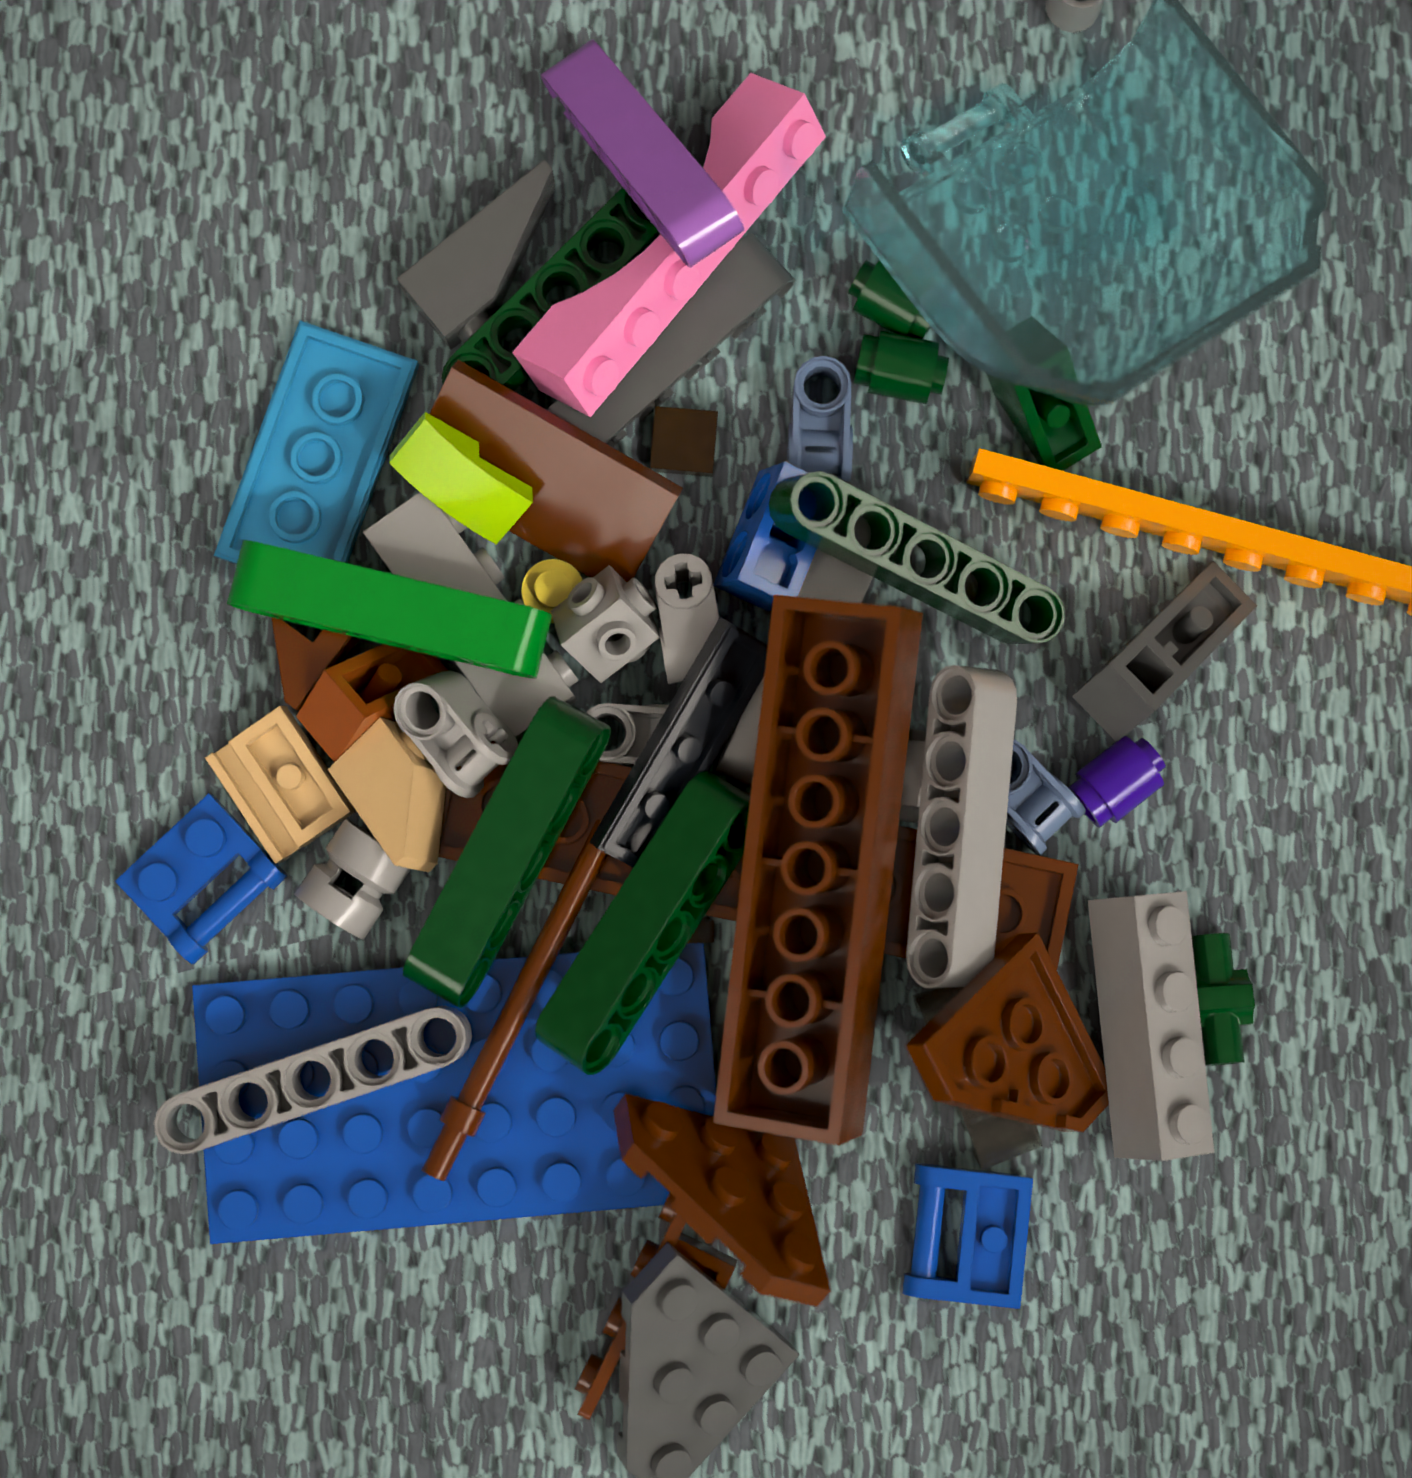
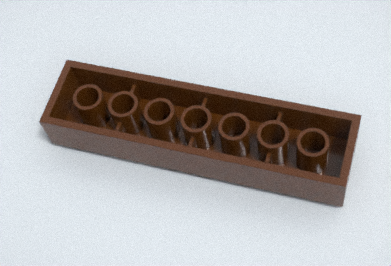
(817, 868)

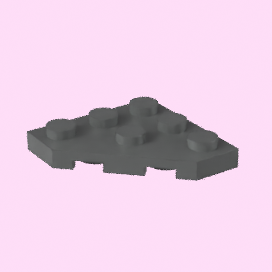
(688, 1366)

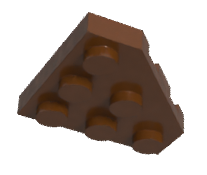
(1014, 1045)
(731, 1188)

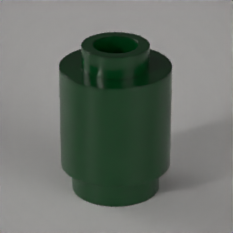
(885, 302)
(901, 367)

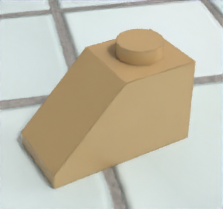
(394, 794)

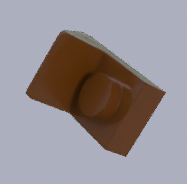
(304, 661)

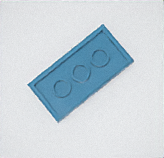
(319, 446)

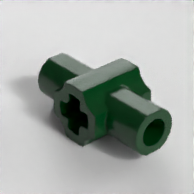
(1223, 999)

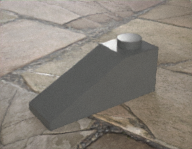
(474, 267)
(1164, 652)

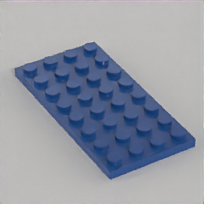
(360, 1162)

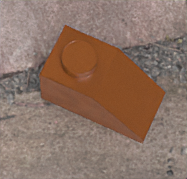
(359, 693)

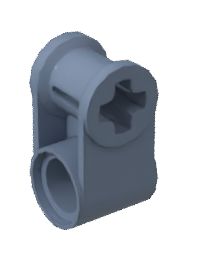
(821, 426)
(1030, 794)

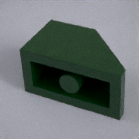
(1051, 428)

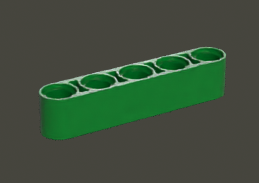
(389, 609)

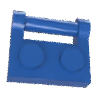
(186, 863)
(990, 1236)

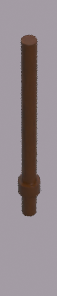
(464, 1113)

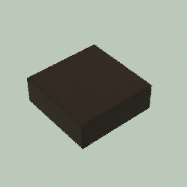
(684, 441)

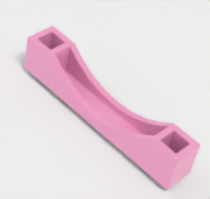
(599, 335)

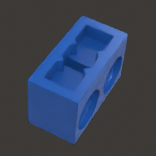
(761, 555)

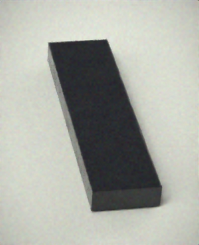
(684, 739)

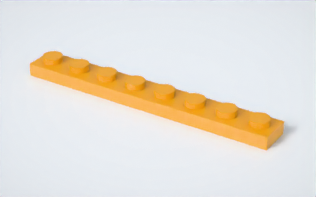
(1189, 528)

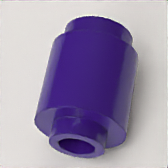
(1118, 780)

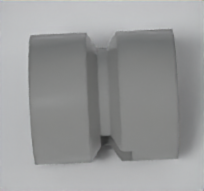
(361, 856)

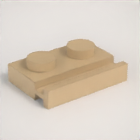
(280, 784)

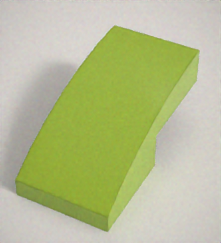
(453, 476)

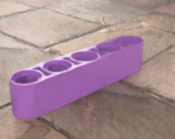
(643, 154)

